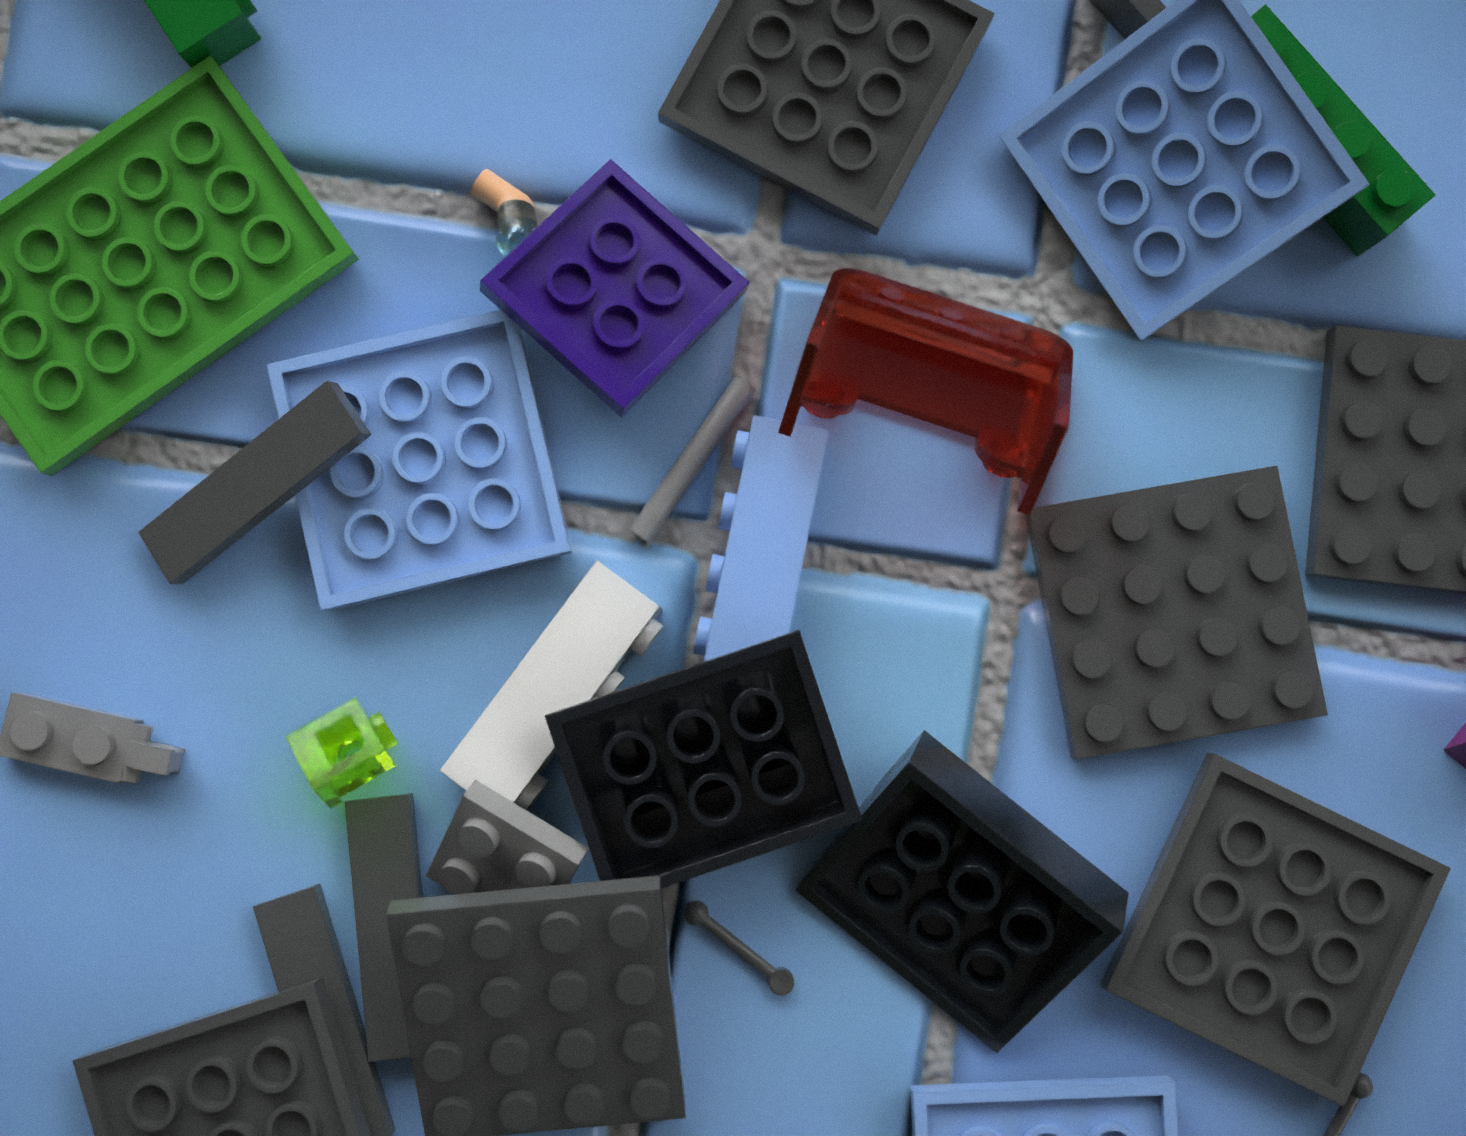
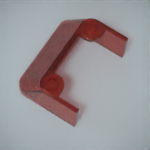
(940, 366)

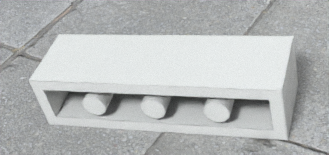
(565, 666)

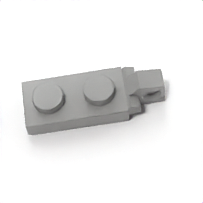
(83, 740)

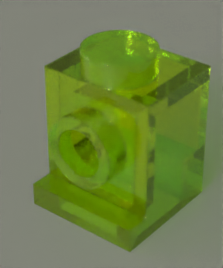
(327, 740)

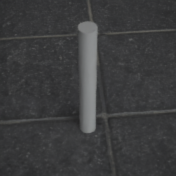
(692, 459)

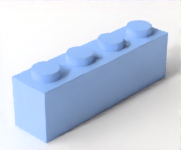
(766, 536)

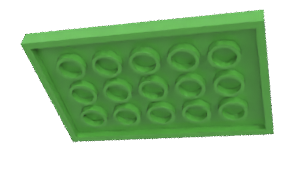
(149, 262)

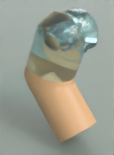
(514, 209)

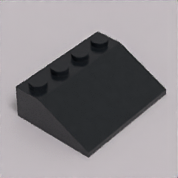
(705, 765)
(965, 893)

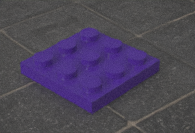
(614, 287)

